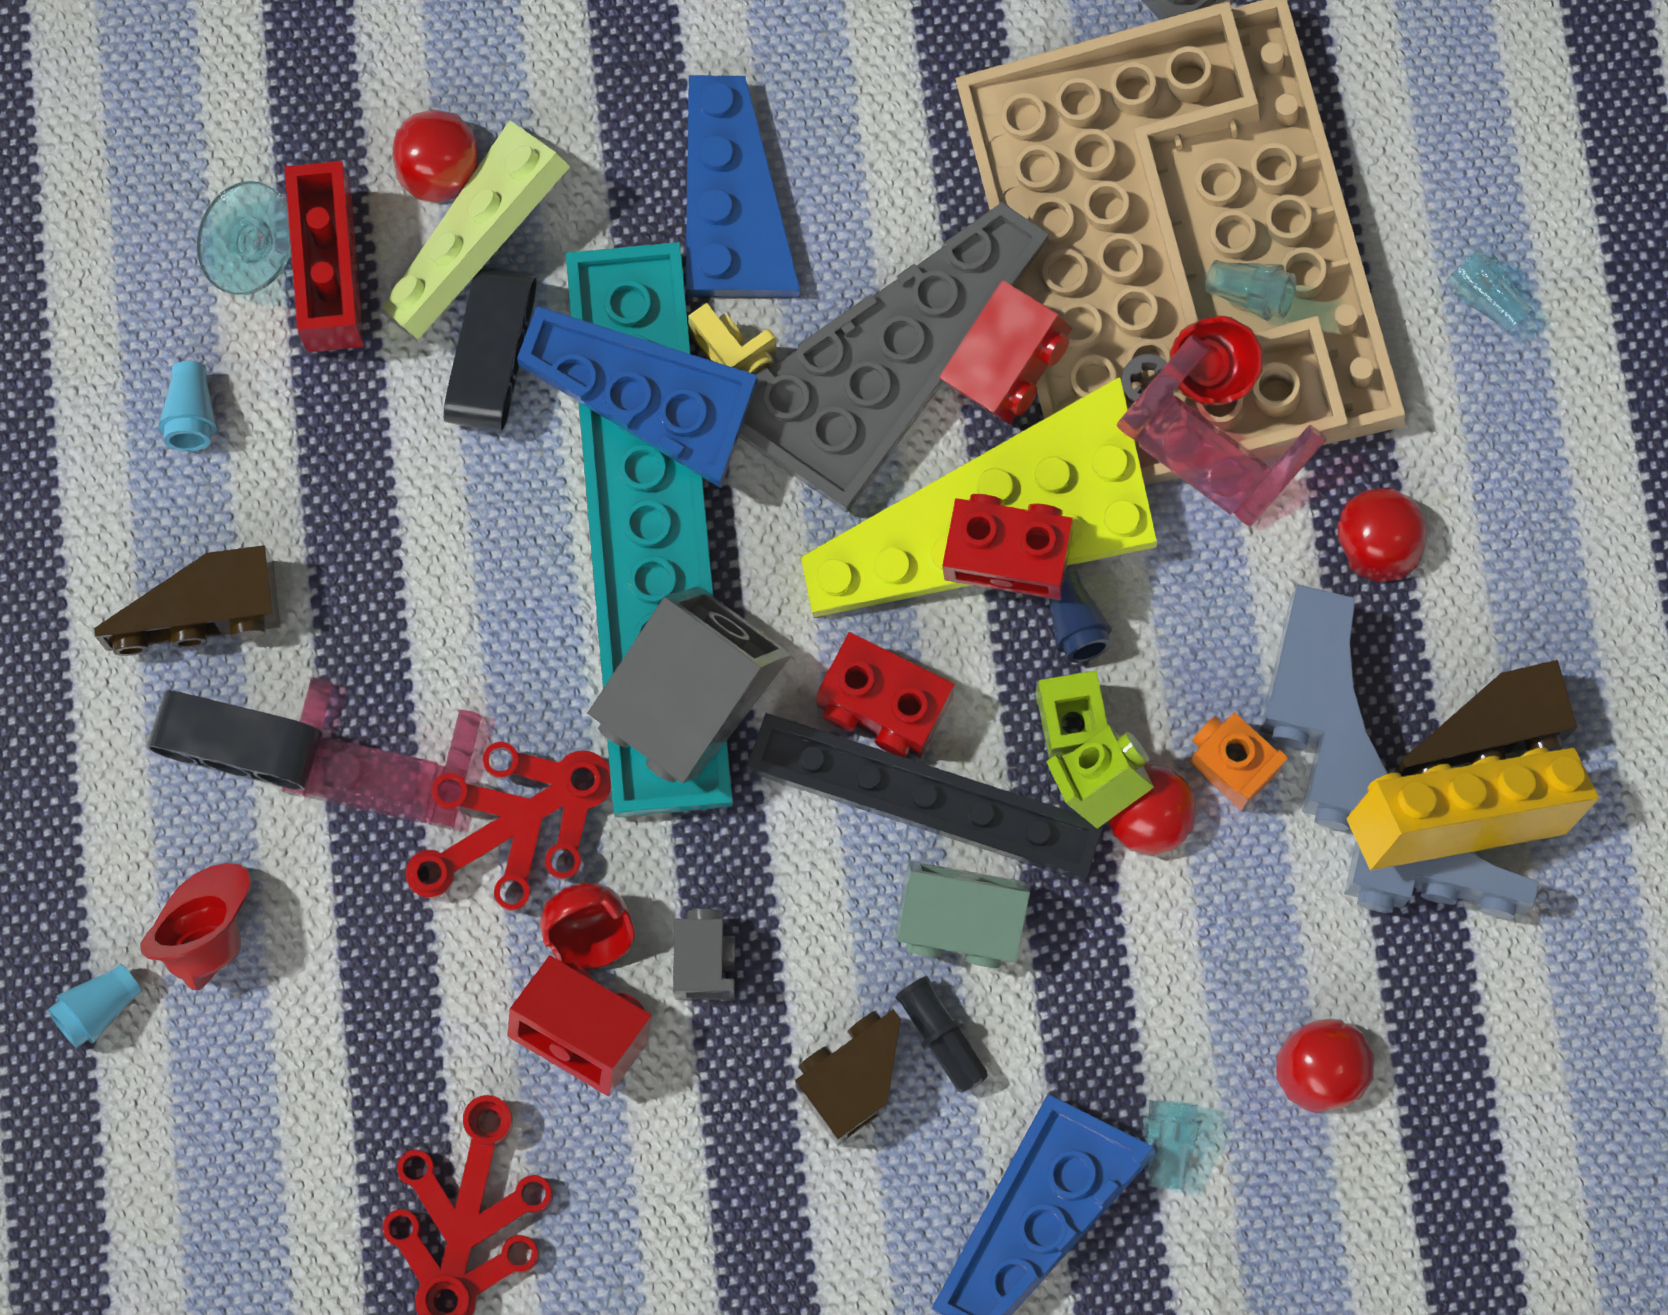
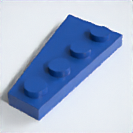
(732, 209)
(652, 391)
(1043, 1205)

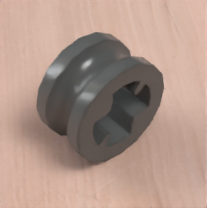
(1134, 372)

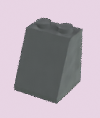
(686, 684)

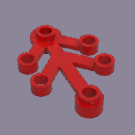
(518, 819)
(465, 1225)

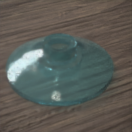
(229, 235)

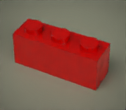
(324, 256)

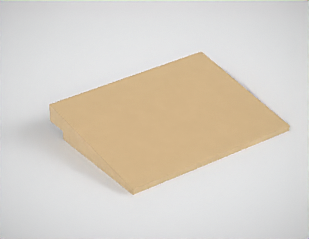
(1151, 166)

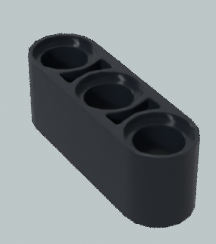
(489, 347)
(234, 740)

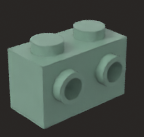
(961, 914)

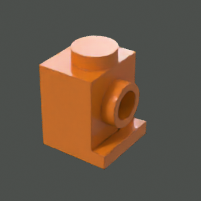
(1235, 780)

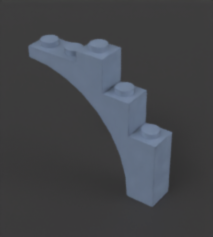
(1316, 704)

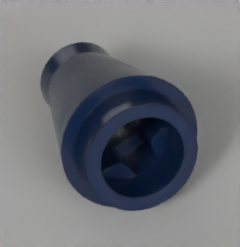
(1078, 623)

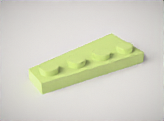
(483, 216)

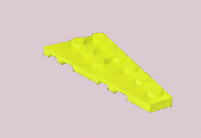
(1064, 461)

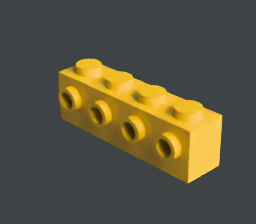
(1471, 807)

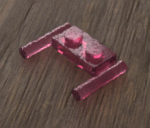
(1205, 453)
(384, 779)

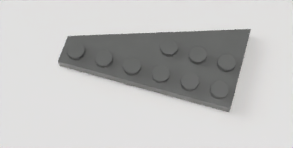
(867, 375)

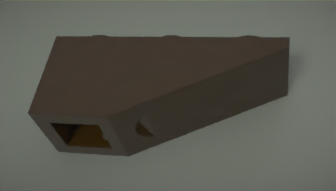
(207, 598)
(1509, 715)

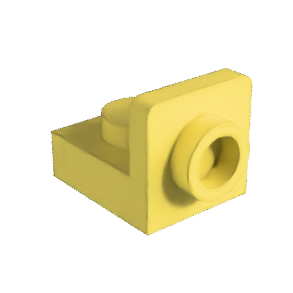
(721, 341)

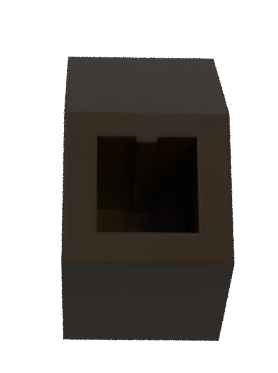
(854, 1081)

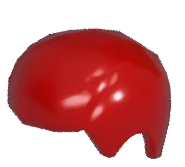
(434, 155)
(1228, 367)
(1382, 534)
(1158, 818)
(587, 926)
(1325, 1065)

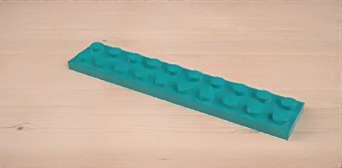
(640, 506)

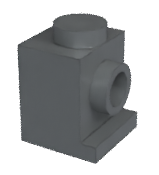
(702, 957)

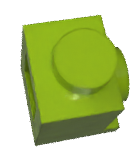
(1066, 697)
(1102, 775)

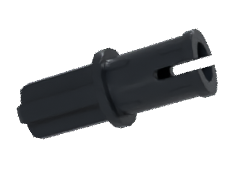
(942, 1035)

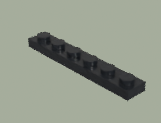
(924, 797)

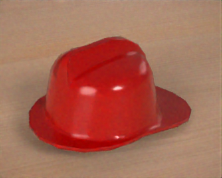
(199, 925)

